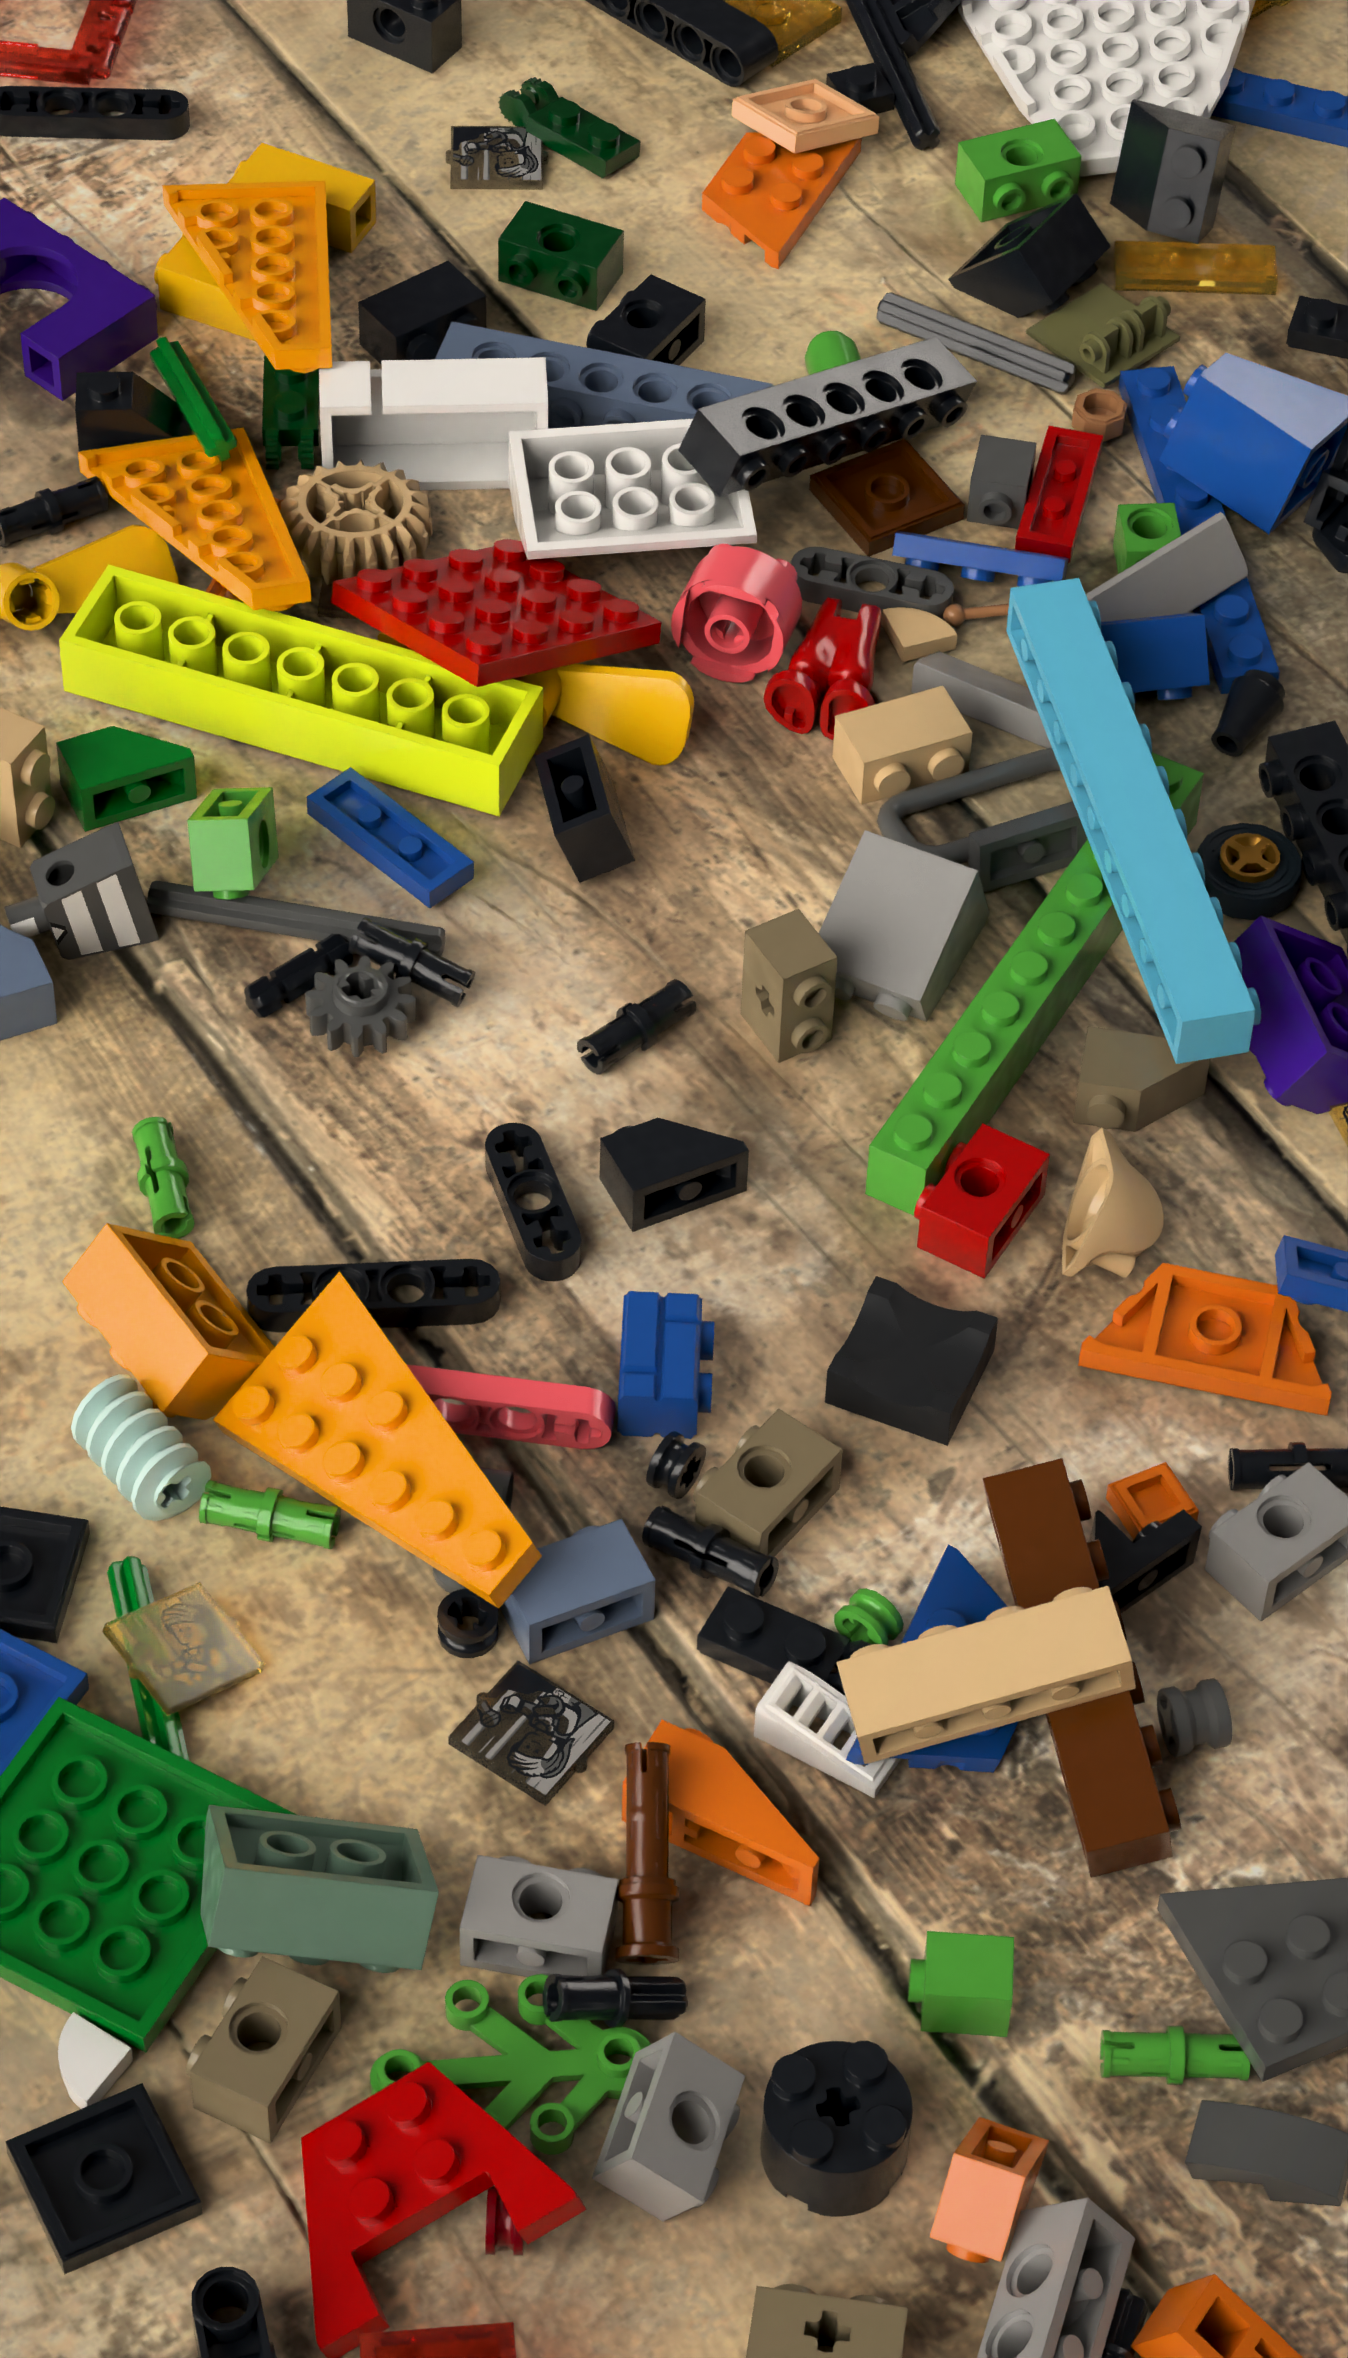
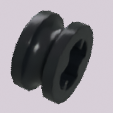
(676, 1465)
(466, 1642)

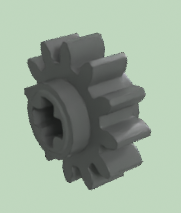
(360, 1006)

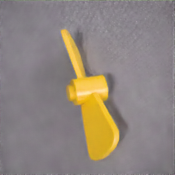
(68, 579)
(626, 707)

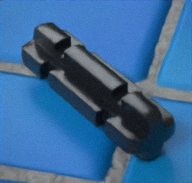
(296, 976)

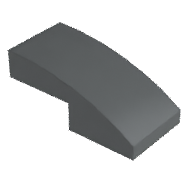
(1282, 2151)

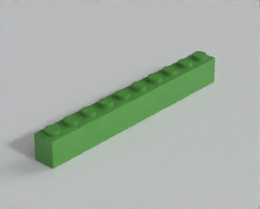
(1006, 1021)

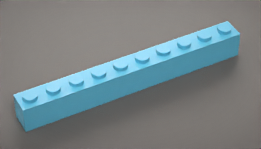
(1131, 823)

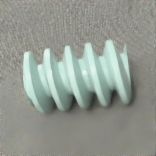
(139, 1449)

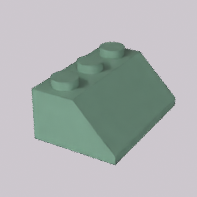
(316, 1889)

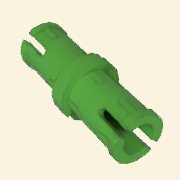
(163, 1177)
(269, 1514)
(1172, 2055)

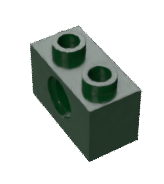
(560, 255)

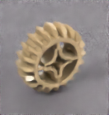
(356, 520)

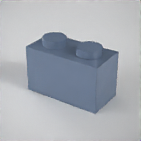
(581, 1592)

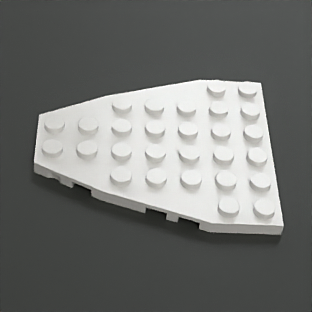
(1098, 55)

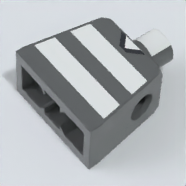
(86, 898)

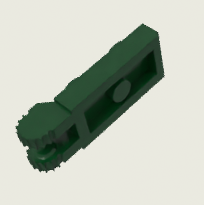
(569, 128)
(290, 414)

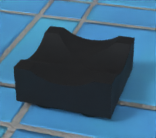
(911, 1362)

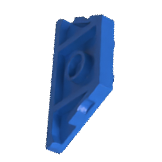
(956, 1598)

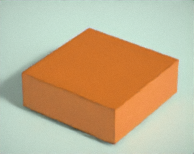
(1149, 1498)

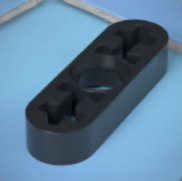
(529, 1224)

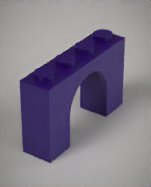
(99, 324)

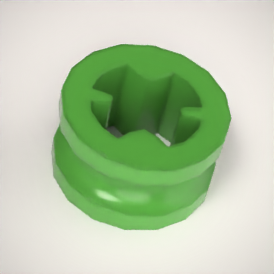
(869, 1618)

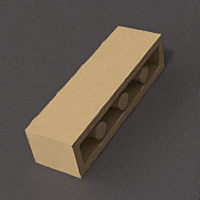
(986, 1673)

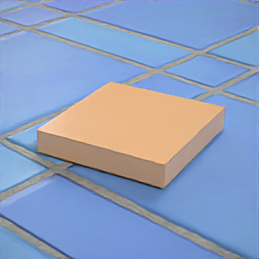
(805, 115)

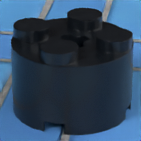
(836, 2126)

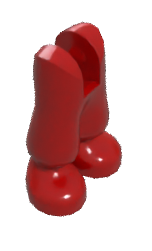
(832, 662)

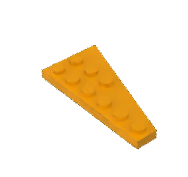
(268, 259)
(209, 512)
(365, 1435)

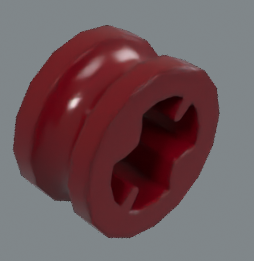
(499, 2227)

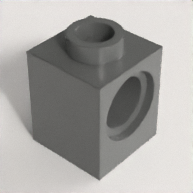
(1001, 481)

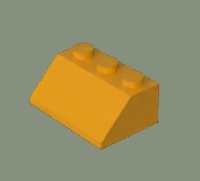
(167, 1319)

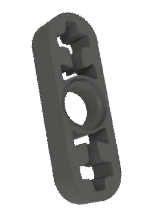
(856, 568)

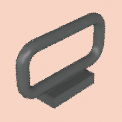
(1002, 851)

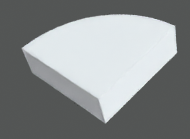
(90, 2060)

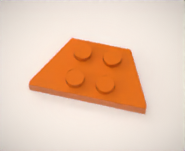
(773, 193)
(1212, 1338)

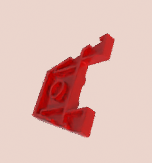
(397, 2169)

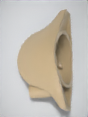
(1110, 1213)

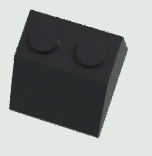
(1171, 170)
(1035, 259)

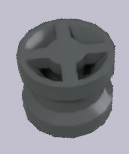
(1194, 1717)

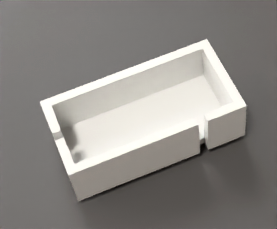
(432, 417)

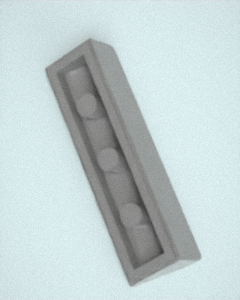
(1176, 575)
(982, 695)

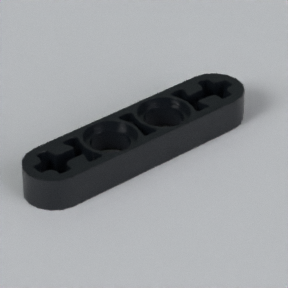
(146, 116)
(373, 1285)

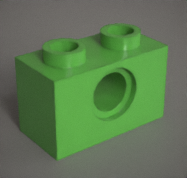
(1017, 170)
(233, 841)

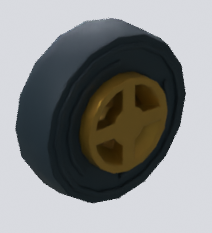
(1251, 870)

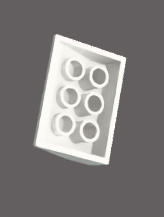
(617, 492)

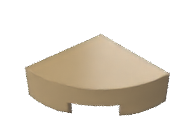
(917, 632)

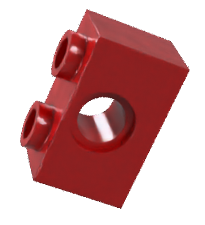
(981, 1200)

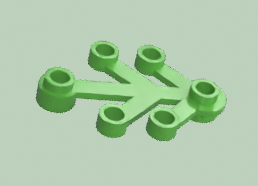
(526, 2064)

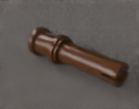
(647, 1890)

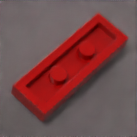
(1059, 492)

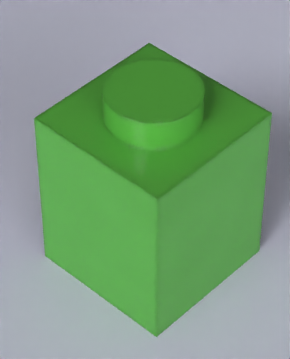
(964, 1983)

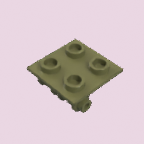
(1106, 333)

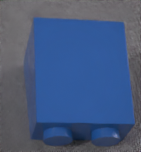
(1255, 437)

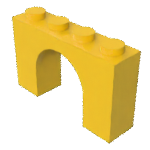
(351, 212)

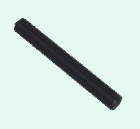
(895, 68)

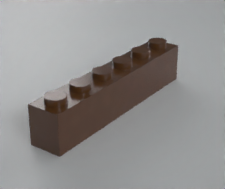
(1098, 1742)

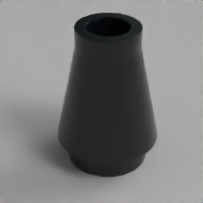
(1249, 708)

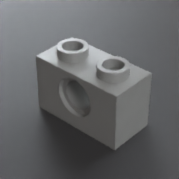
(1271, 1570)
(505, 1940)
(670, 2127)

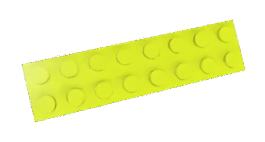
(300, 689)

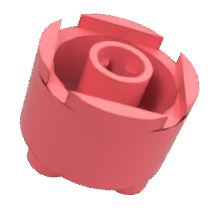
(737, 612)

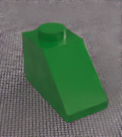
(123, 775)

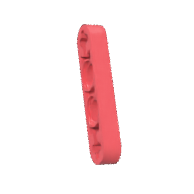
(559, 1416)

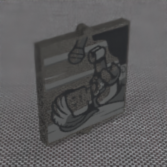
(495, 158)
(531, 1732)

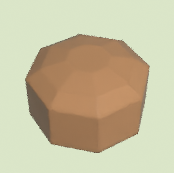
(1099, 413)

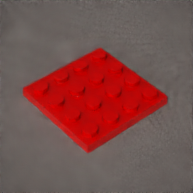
(495, 612)

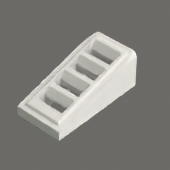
(793, 1736)

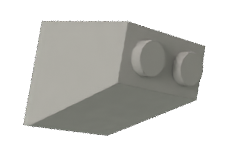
(902, 926)

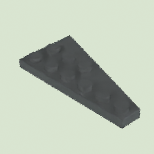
(1271, 1965)

